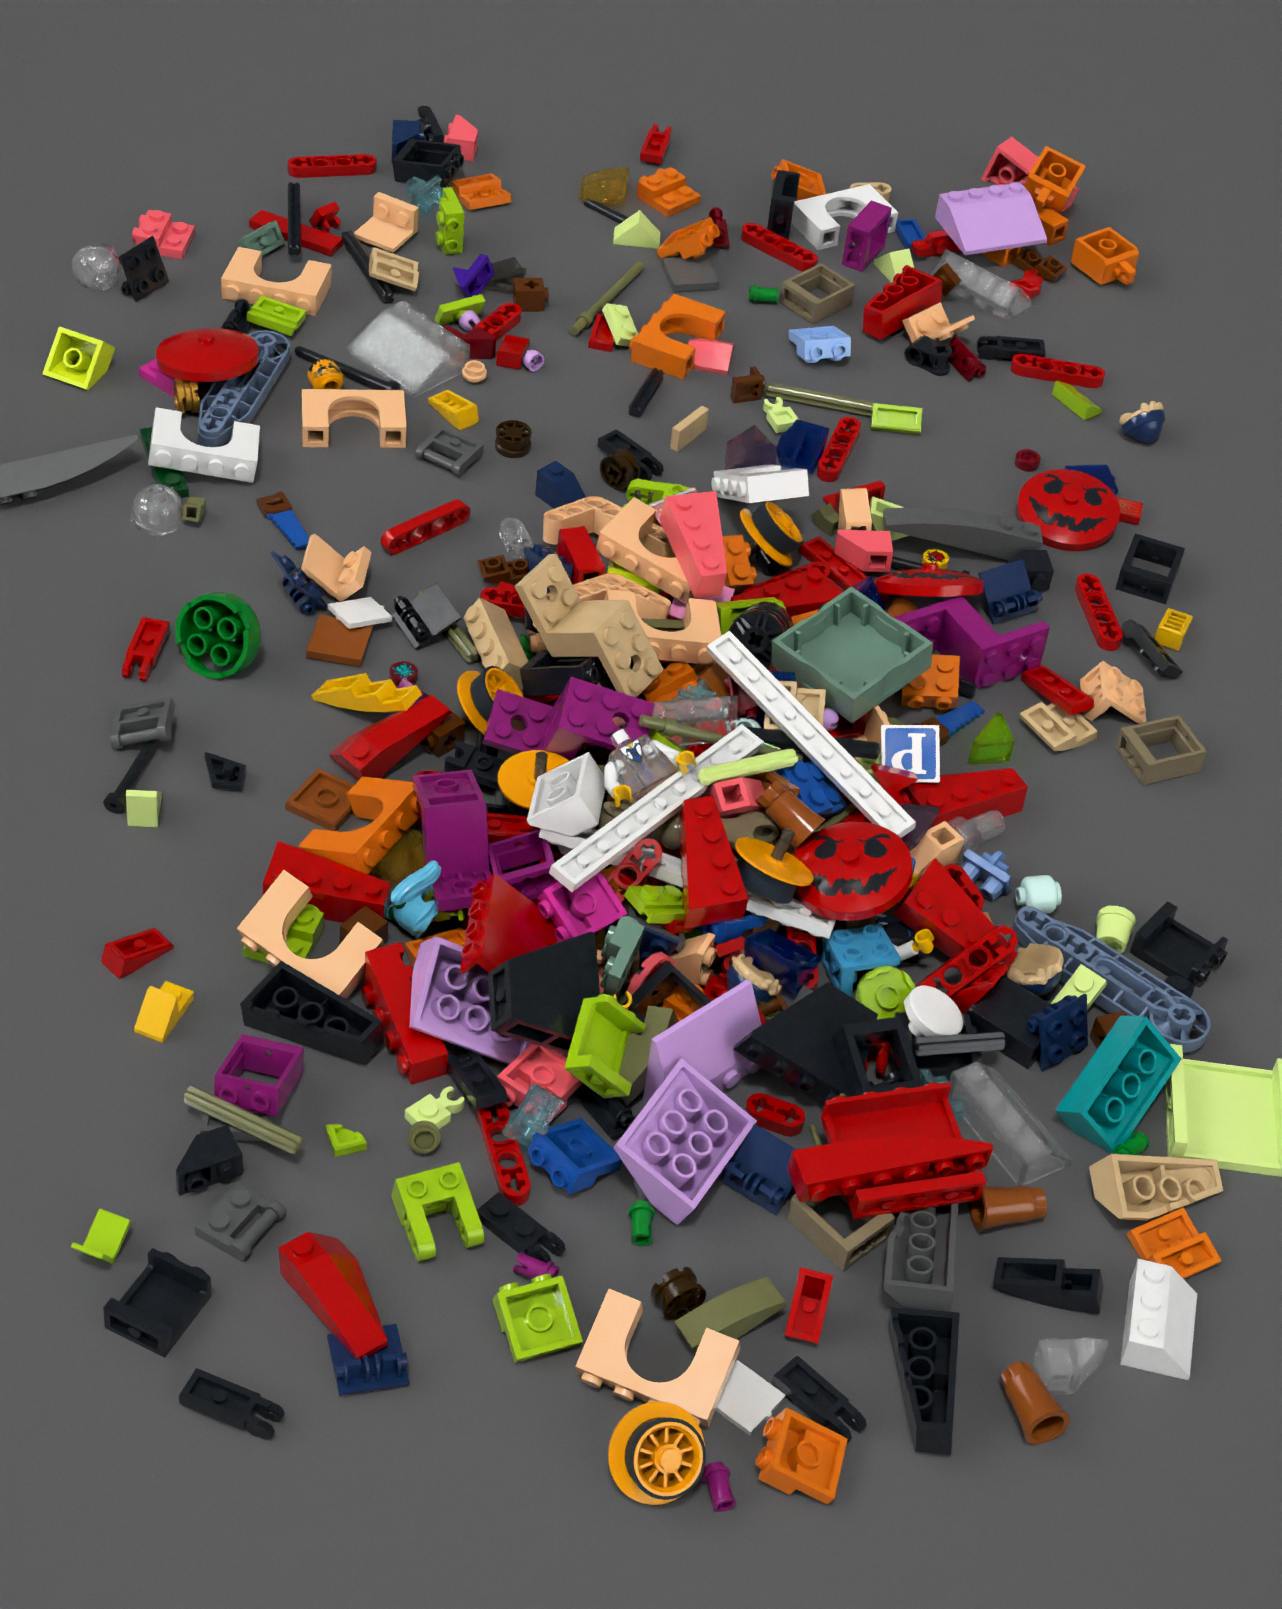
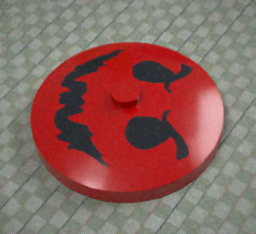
(1070, 508)
(930, 582)
(855, 871)

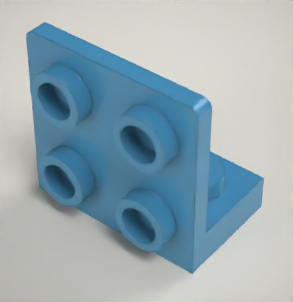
(856, 951)

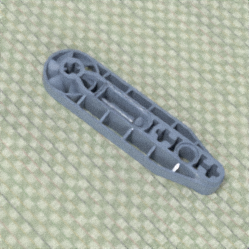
(239, 392)
(1128, 984)

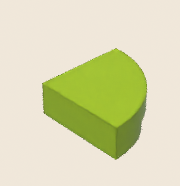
(344, 1140)

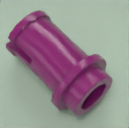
(533, 1267)
(716, 1477)

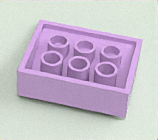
(990, 218)
(455, 1003)
(707, 1041)
(682, 1141)

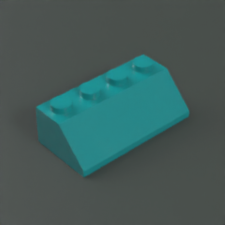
(1119, 1083)

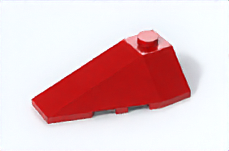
(386, 742)
(334, 1289)

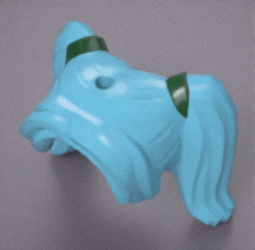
(408, 904)

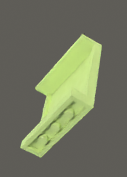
(1225, 1115)

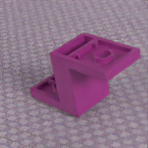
(983, 653)
(578, 716)
(453, 835)

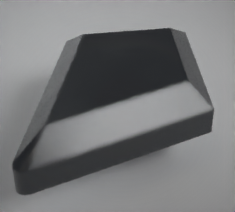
(224, 772)

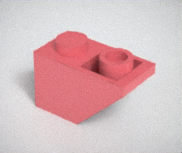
(463, 134)
(865, 549)
(736, 796)

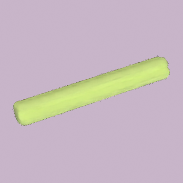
(747, 766)

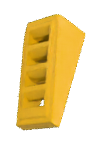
(457, 411)
(1173, 629)

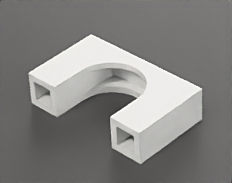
(815, 214)
(174, 451)
(760, 483)

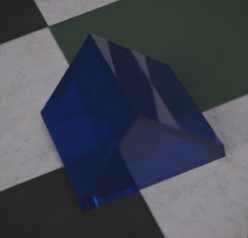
(782, 958)

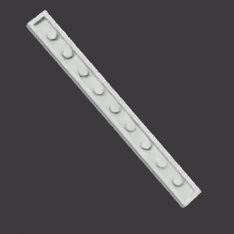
(809, 735)
(649, 812)
(669, 872)

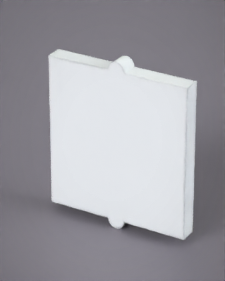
(359, 612)
(748, 1399)

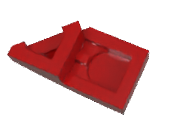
(1030, 283)

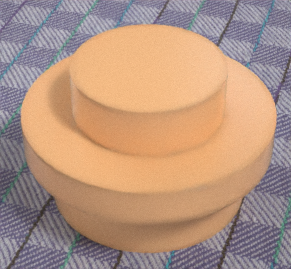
(474, 371)

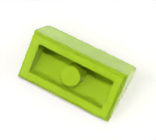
(1075, 400)

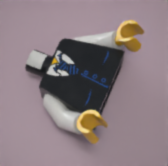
(904, 939)

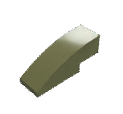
(638, 1048)
(732, 1312)

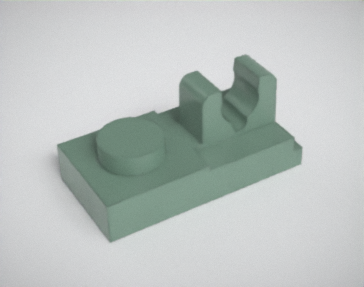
(263, 239)

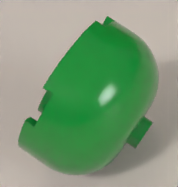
(218, 626)

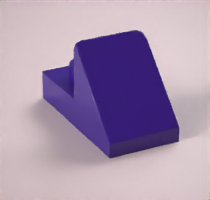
(476, 277)

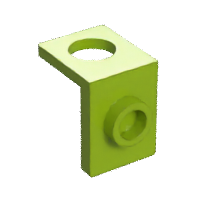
(105, 1236)

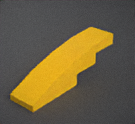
(361, 694)

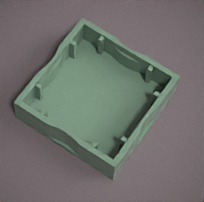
(852, 653)

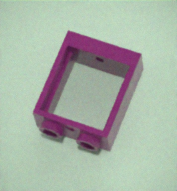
(868, 233)
(507, 855)
(251, 1055)

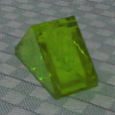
(993, 743)

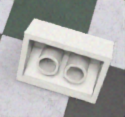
(568, 797)
(1159, 1321)

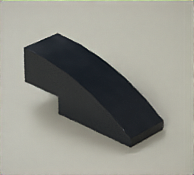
(1050, 1283)

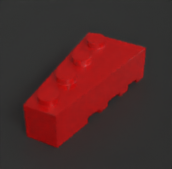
(903, 298)
(798, 592)
(971, 794)
(709, 870)
(334, 887)
(949, 913)
(389, 994)

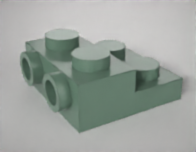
(620, 953)

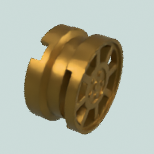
(186, 396)

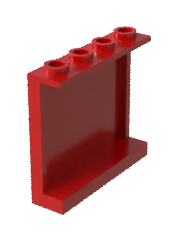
(502, 926)
(901, 1112)

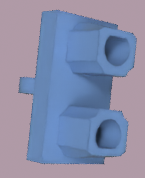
(989, 870)

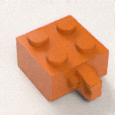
(1053, 179)
(1106, 256)

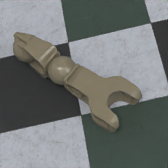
(745, 825)

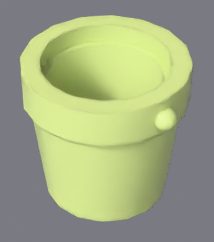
(1115, 926)

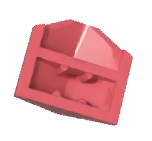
(712, 355)

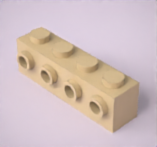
(495, 638)

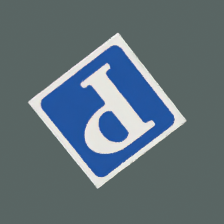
(912, 749)

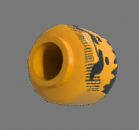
(325, 375)

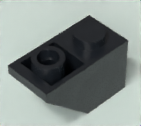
(1037, 567)
(209, 1160)

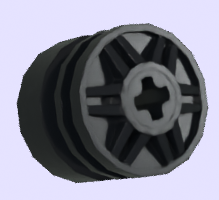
(763, 619)

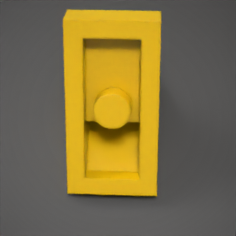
(162, 1010)

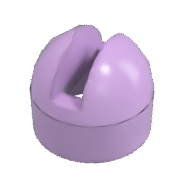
(468, 320)
(537, 363)
(830, 719)

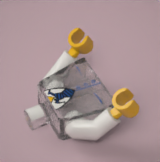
(641, 766)

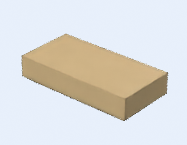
(689, 428)

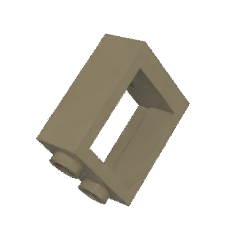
(797, 296)
(1148, 770)
(839, 1250)

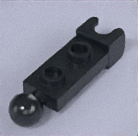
(483, 765)

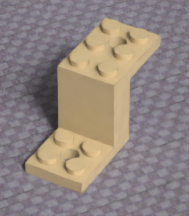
(588, 627)

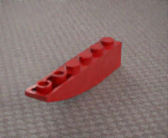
(880, 1161)

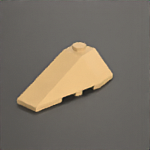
(1152, 1185)

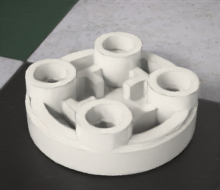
(932, 1012)

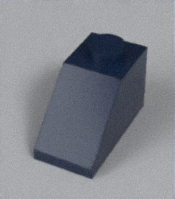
(404, 131)
(557, 485)

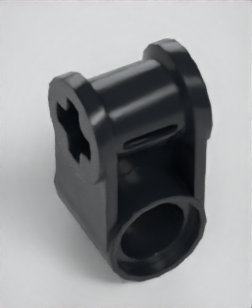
(929, 353)

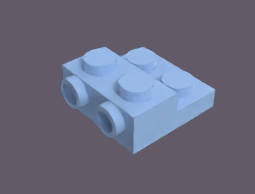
(821, 343)

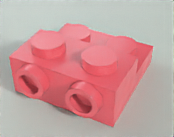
(170, 236)
(538, 1067)

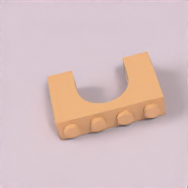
(243, 282)
(381, 407)
(622, 545)
(686, 645)
(268, 928)
(606, 1362)

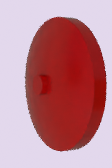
(207, 354)

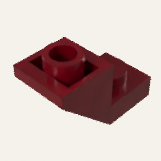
(481, 342)

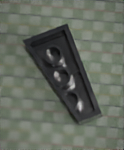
(311, 1015)
(926, 1365)

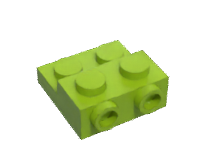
(450, 223)
(301, 935)
(537, 1317)

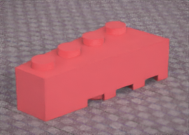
(1013, 164)
(697, 540)

